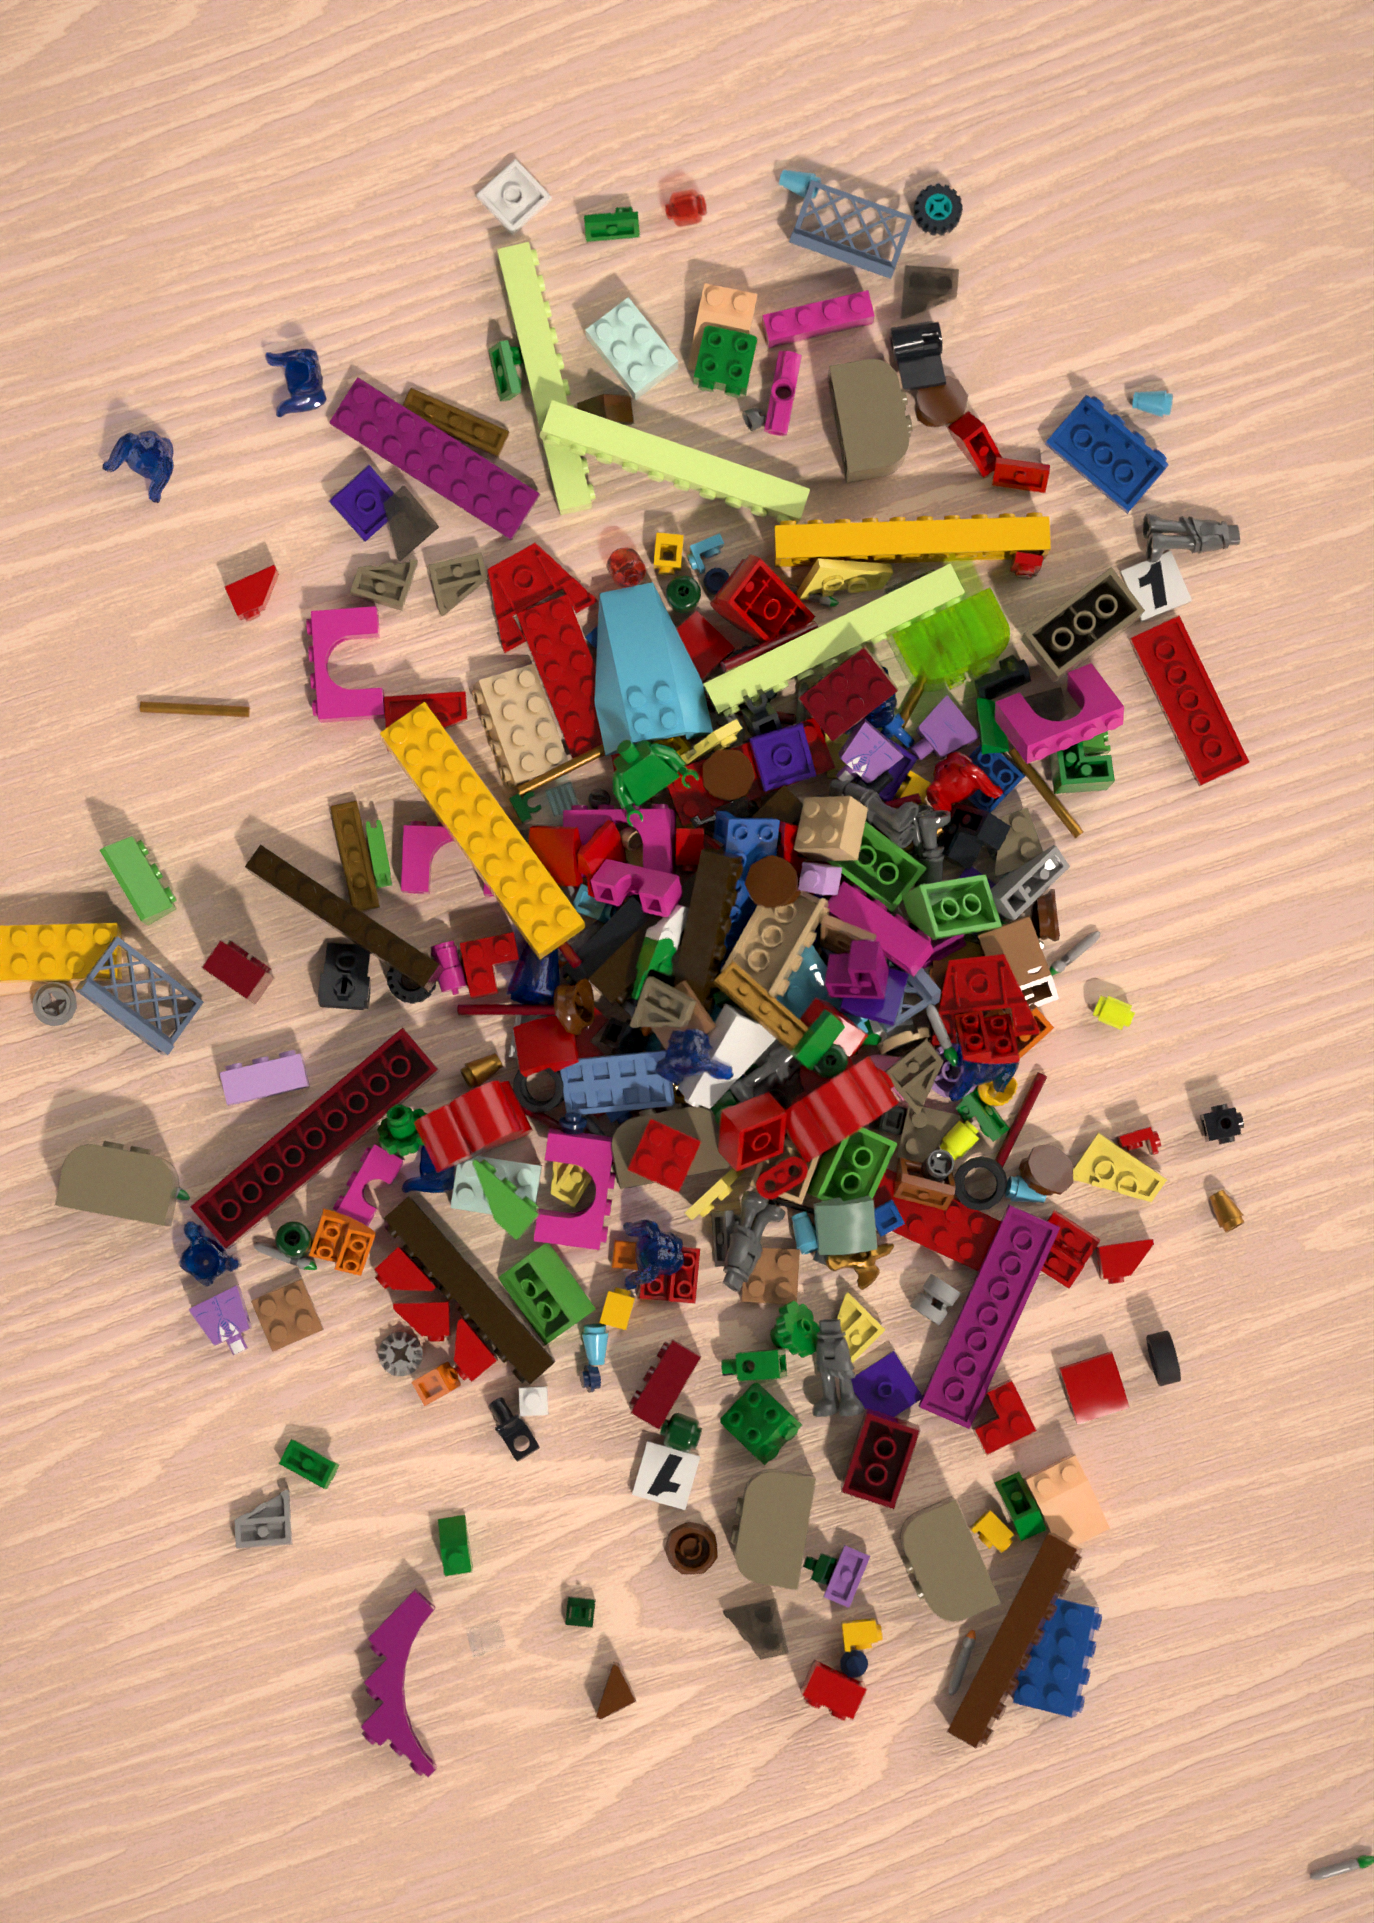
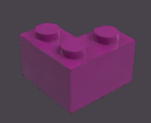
(858, 973)

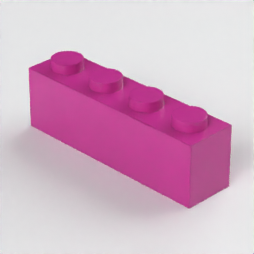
(818, 319)
(897, 940)

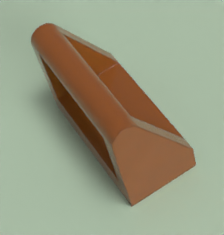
(920, 1189)

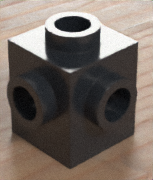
(628, 1040)
(1212, 1127)

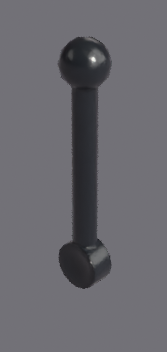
(776, 1201)

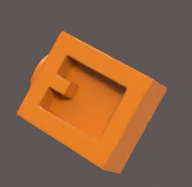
(436, 1383)

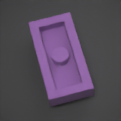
(846, 1576)

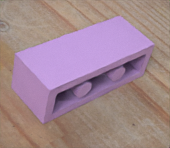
(264, 1078)

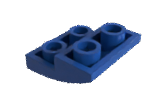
(1000, 772)

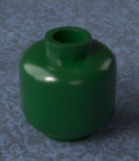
(684, 603)
(831, 1071)
(284, 1237)
(681, 1432)

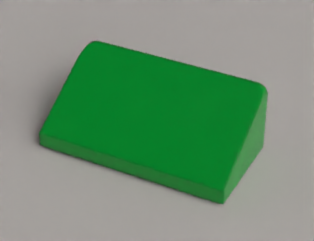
(991, 735)
(817, 1039)

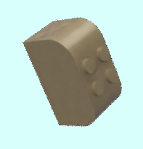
(869, 418)
(1082, 625)
(690, 1120)
(119, 1183)
(773, 1527)
(946, 1562)

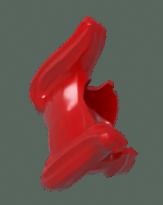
(956, 781)

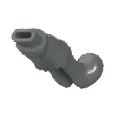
(1196, 535)
(890, 821)
(925, 843)
(778, 1068)
(746, 1238)
(835, 1361)

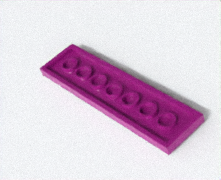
(434, 458)
(988, 1316)

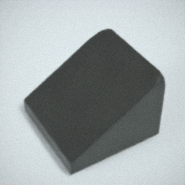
(890, 1121)

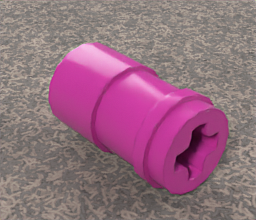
(453, 974)

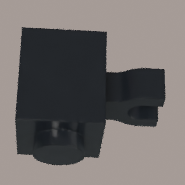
(760, 715)

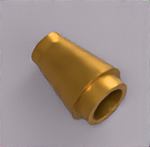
(480, 1070)
(1226, 1211)

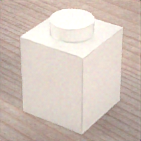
(533, 1401)

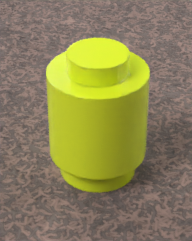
(1113, 1012)
(960, 1139)

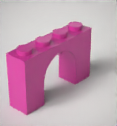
(328, 631)
(1040, 737)
(656, 830)
(419, 848)
(586, 1226)

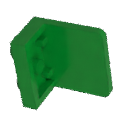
(725, 361)
(760, 1423)

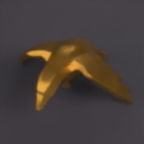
(861, 1262)

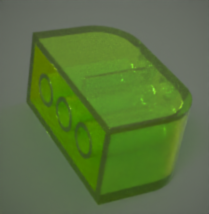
(953, 643)

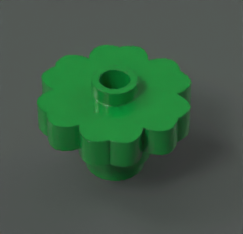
(399, 1132)
(795, 1330)

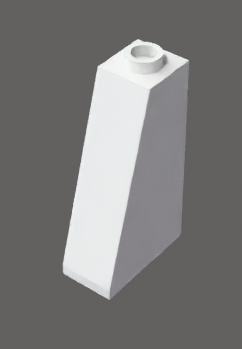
(735, 1043)

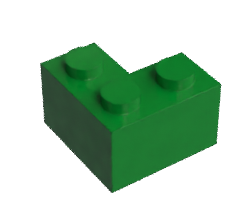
(1077, 773)

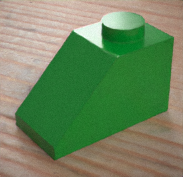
(1020, 1506)
(455, 1545)

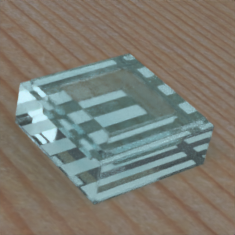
(561, 798)

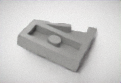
(266, 1524)

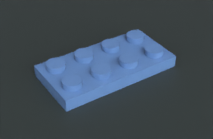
(616, 1083)

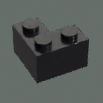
(968, 832)

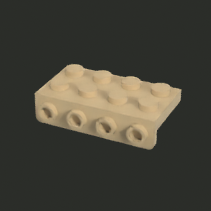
(519, 724)
(775, 940)

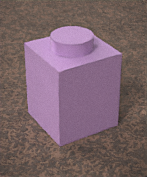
(820, 878)

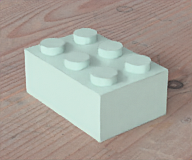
(631, 348)
(469, 1193)

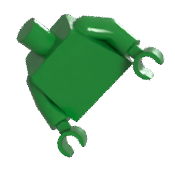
(644, 772)

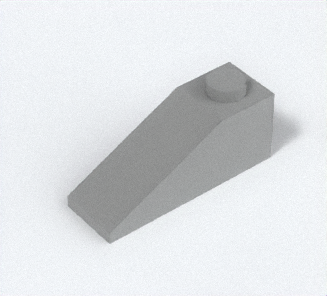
(1024, 885)

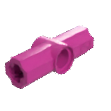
(785, 377)

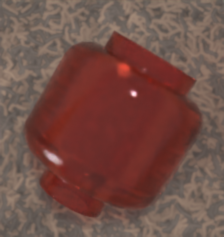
(686, 207)
(626, 567)

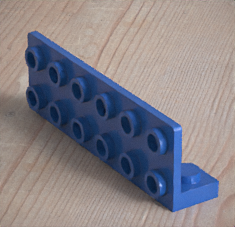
(753, 841)

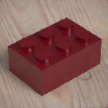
(848, 693)
(245, 976)
(664, 1383)
(880, 1458)

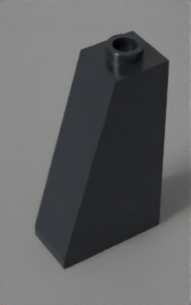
(607, 941)

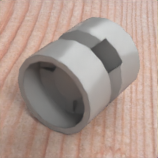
(939, 1290)

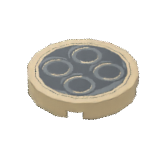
(903, 1041)

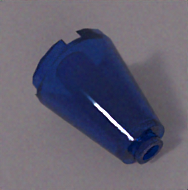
(534, 978)

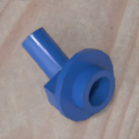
(895, 728)

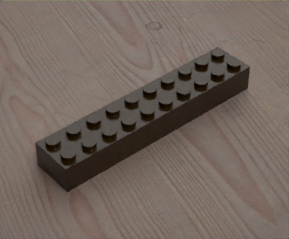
(620, 970)

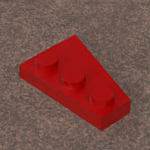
(448, 707)

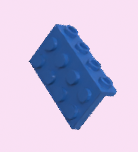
(1107, 453)
(1061, 1661)

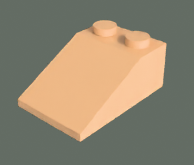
(722, 309)
(1067, 1500)

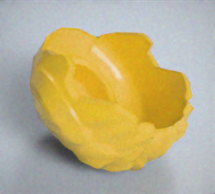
(991, 1097)

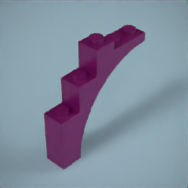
(387, 1682)

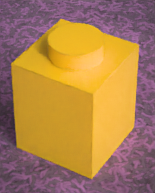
(617, 1308)

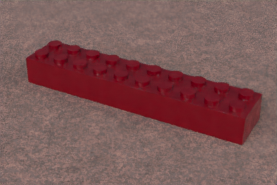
(314, 1139)

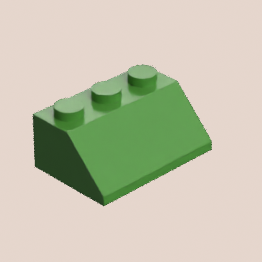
(882, 868)
(139, 879)
(952, 907)
(852, 1167)
(546, 1293)

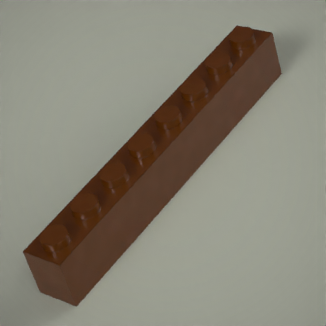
(1014, 1641)

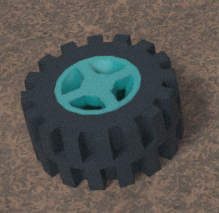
(944, 202)

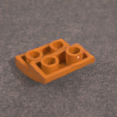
(342, 1242)

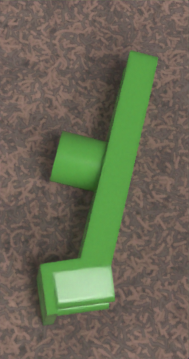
(378, 855)

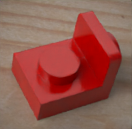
(1134, 1140)

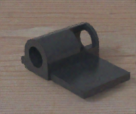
(918, 354)
(345, 978)

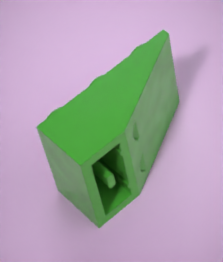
(507, 1207)

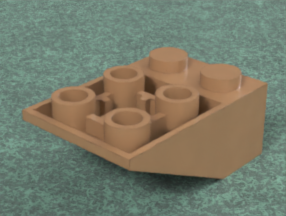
(1025, 957)

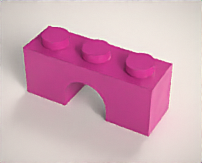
(618, 880)
(376, 1165)

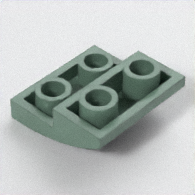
(845, 1226)

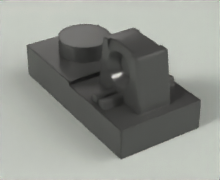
(722, 1229)

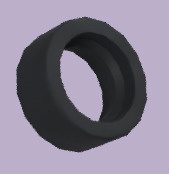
(532, 1104)
(969, 1201)
(1163, 1358)

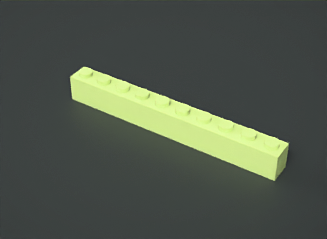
(543, 369)
(673, 463)
(834, 640)

